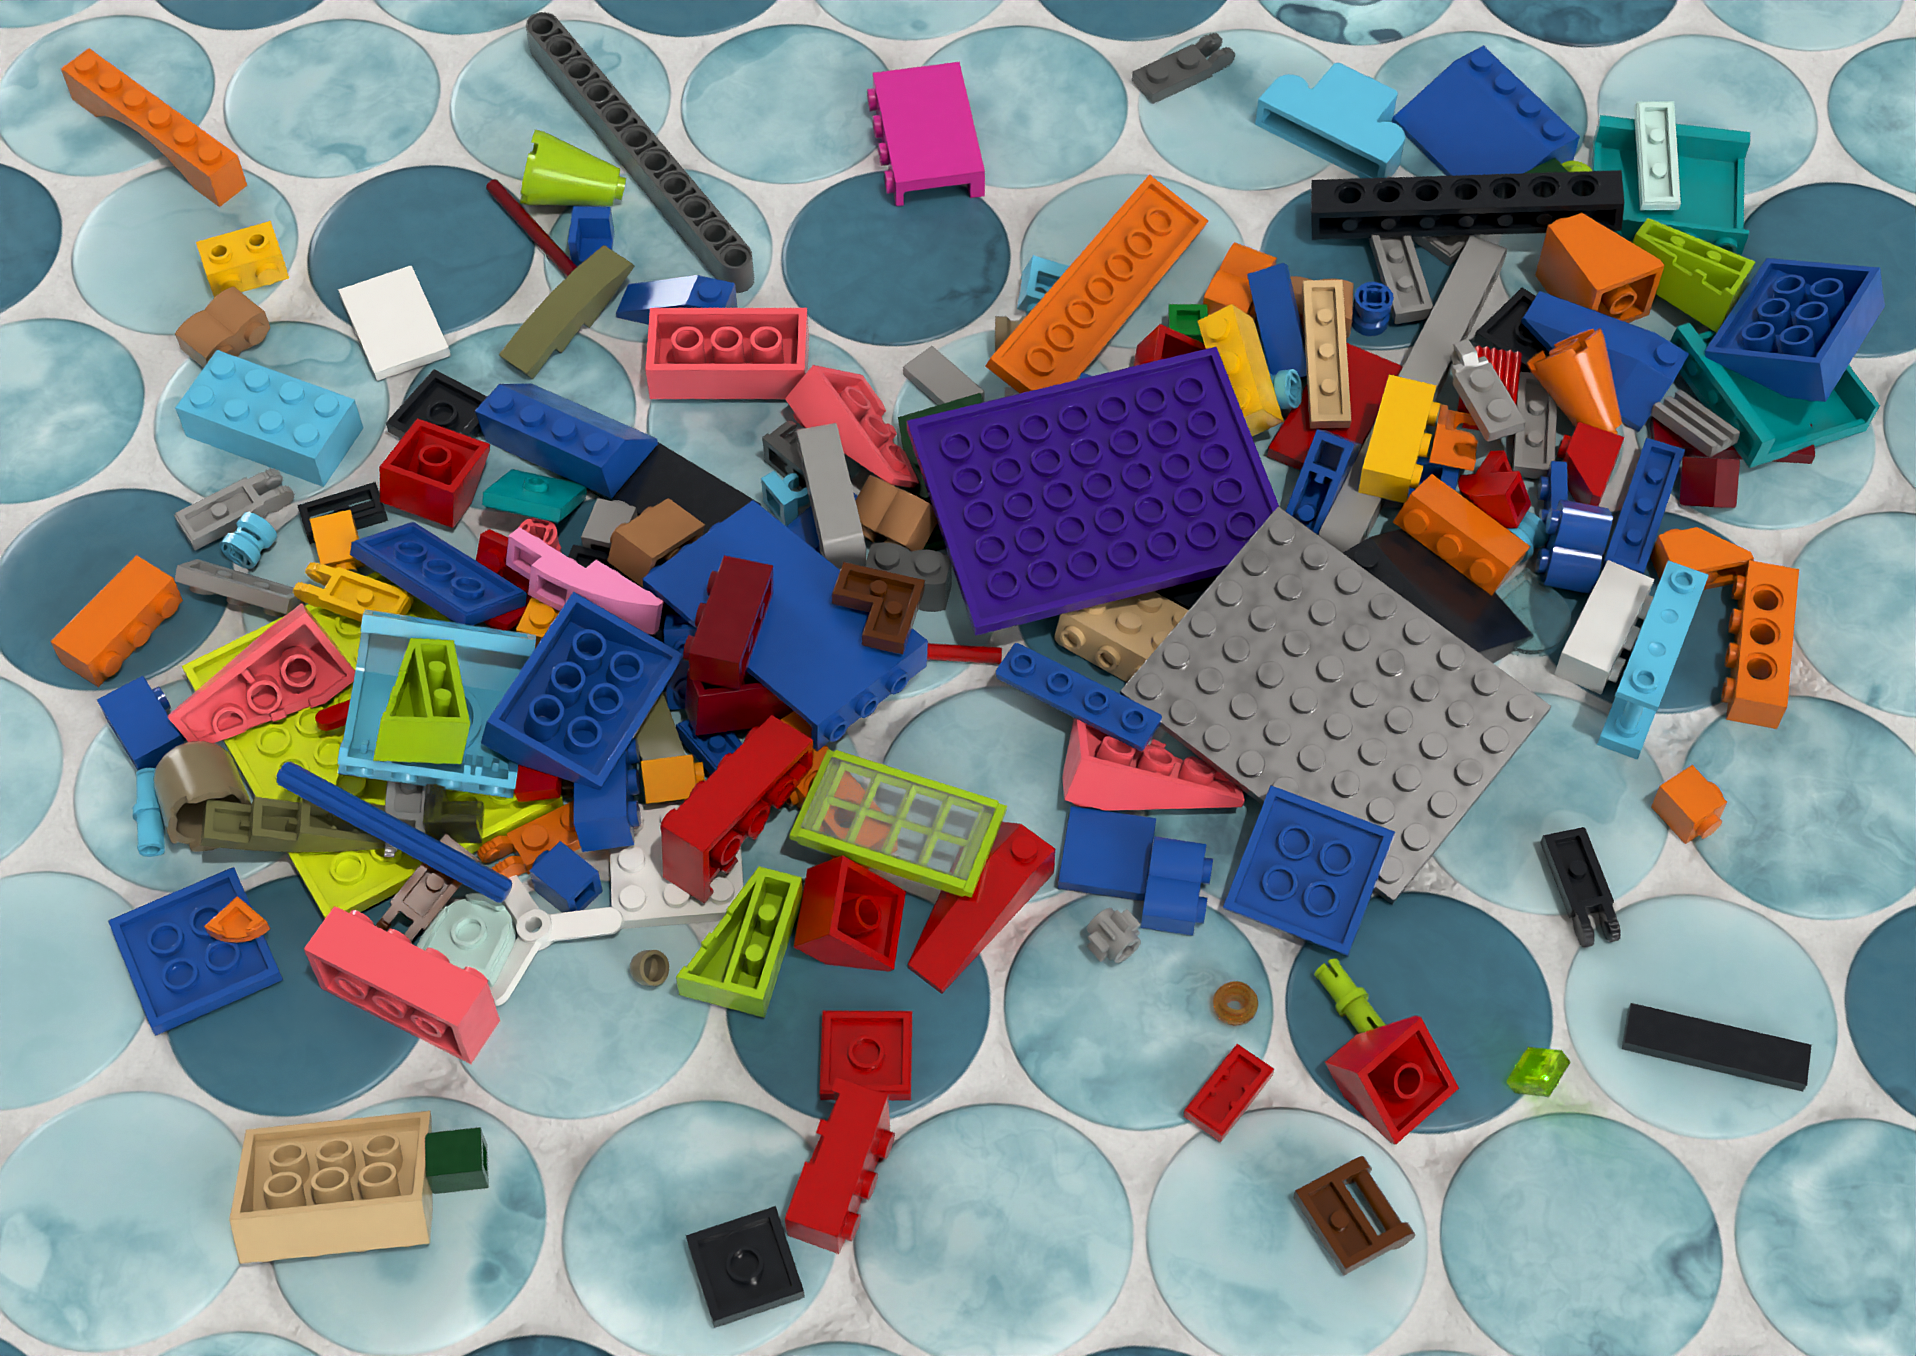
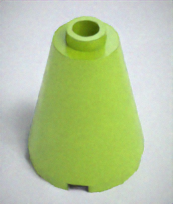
(568, 176)

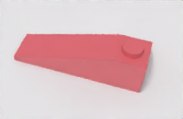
(850, 402)
(272, 677)
(1118, 777)

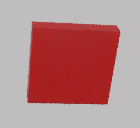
(868, 1051)

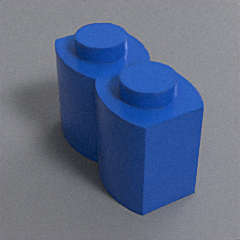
(1575, 546)
(1174, 886)

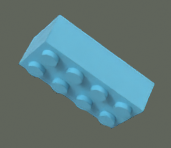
(270, 418)

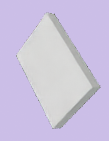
(394, 323)

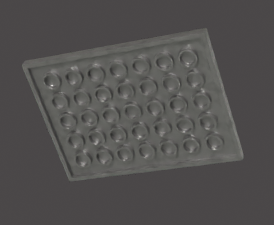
(1336, 692)

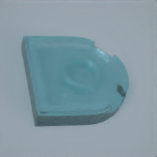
(1539, 610)

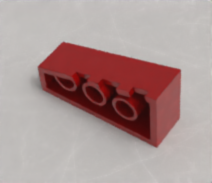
(731, 805)

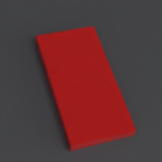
(1367, 384)

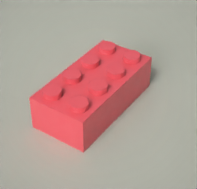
(726, 352)
(403, 983)

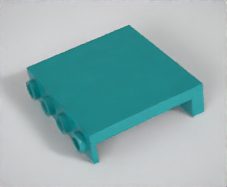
(1709, 180)
(1768, 421)

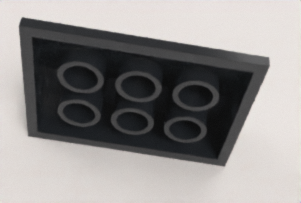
(1441, 592)

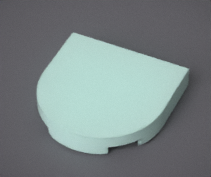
(473, 934)

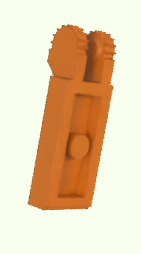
(530, 841)

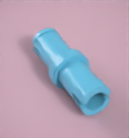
(148, 815)

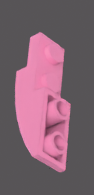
(556, 577)

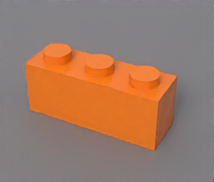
(1461, 534)
(117, 621)

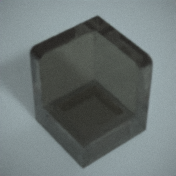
(457, 819)

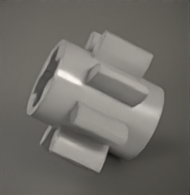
(1113, 935)

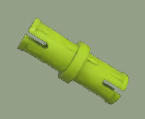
(1348, 997)

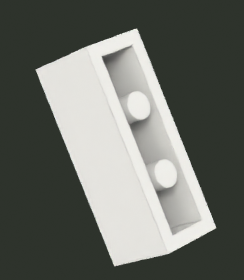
(1606, 628)

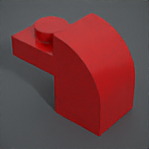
(1497, 490)

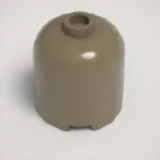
(189, 778)

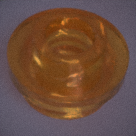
(1238, 992)

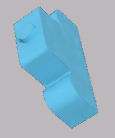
(1339, 120)

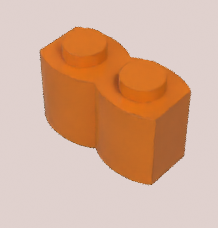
(1231, 281)

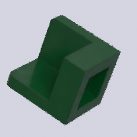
(456, 1160)

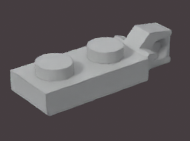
(1484, 393)

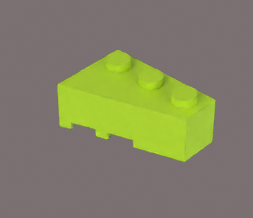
(1696, 274)
(425, 708)
(747, 947)

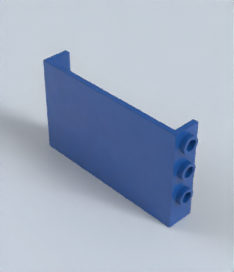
(807, 645)

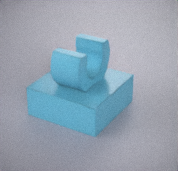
(780, 498)

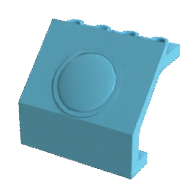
(487, 665)

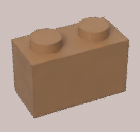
(652, 539)

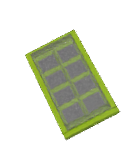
(899, 823)

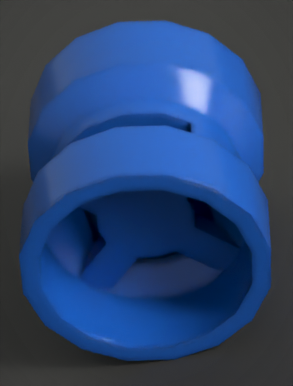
(1372, 308)

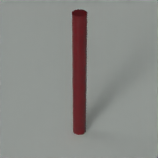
(531, 227)

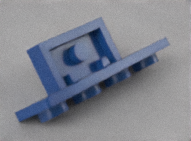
(1078, 696)

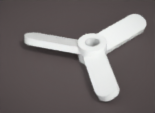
(553, 928)

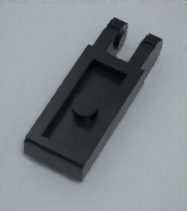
(1581, 883)

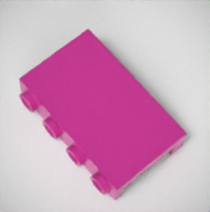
(925, 130)

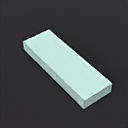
(1657, 155)

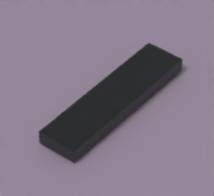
(1717, 1047)

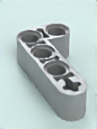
(831, 495)

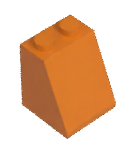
(1598, 269)

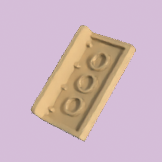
(1119, 632)

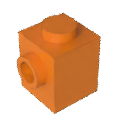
(1690, 805)

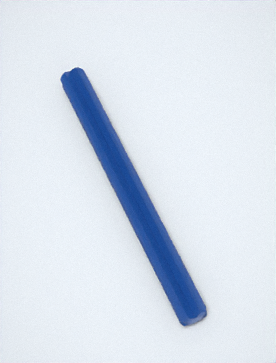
(394, 832)

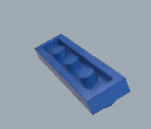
(1644, 505)

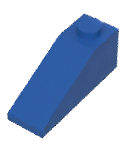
(675, 293)
(1321, 478)

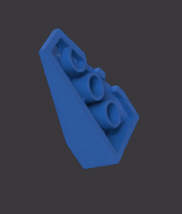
(1639, 359)

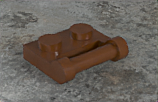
(1341, 1221)

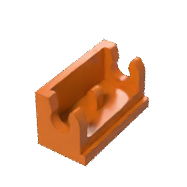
(1453, 446)

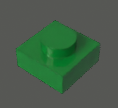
(1185, 319)

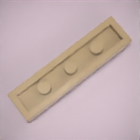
(1326, 354)

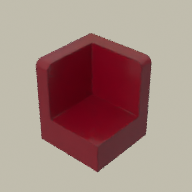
(1709, 482)

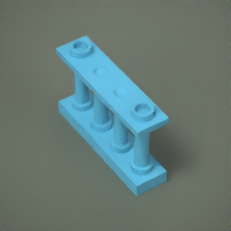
(1652, 659)

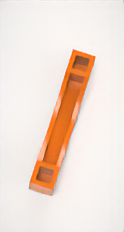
(196, 154)

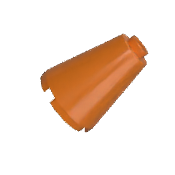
(1580, 380)

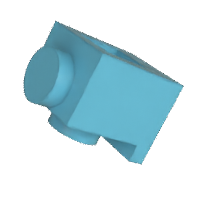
(1037, 280)

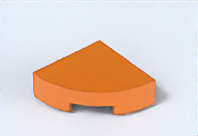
(237, 923)

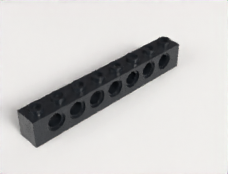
(1462, 204)

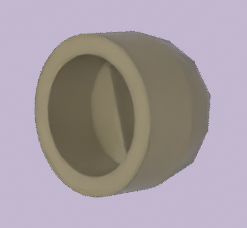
(649, 967)

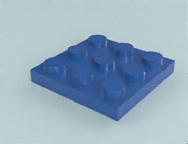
(1309, 870)
(179, 965)

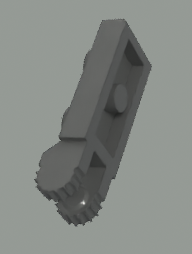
(1183, 68)

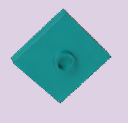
(534, 495)

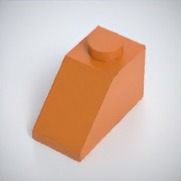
(1701, 552)

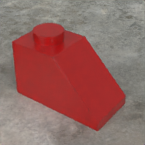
(1590, 461)

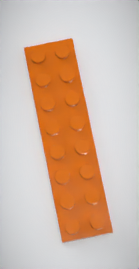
(1098, 290)

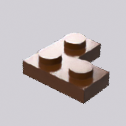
(889, 599)

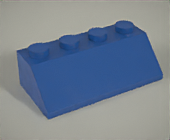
(563, 436)

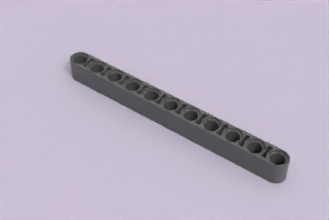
(640, 152)

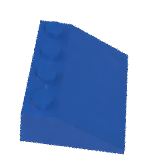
(1484, 121)
(1799, 325)
(581, 695)

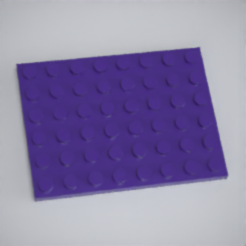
(1093, 488)

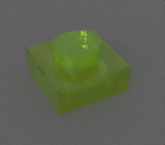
(1538, 1071)

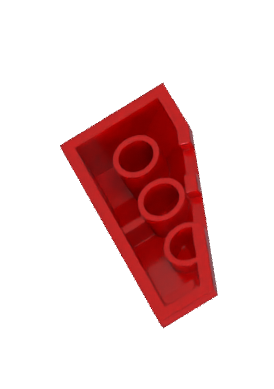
(966, 925)

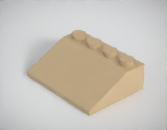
(332, 1188)

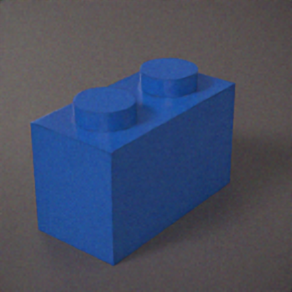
(141, 722)

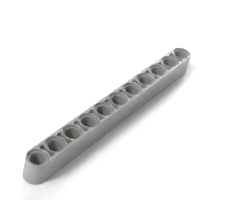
(1428, 362)

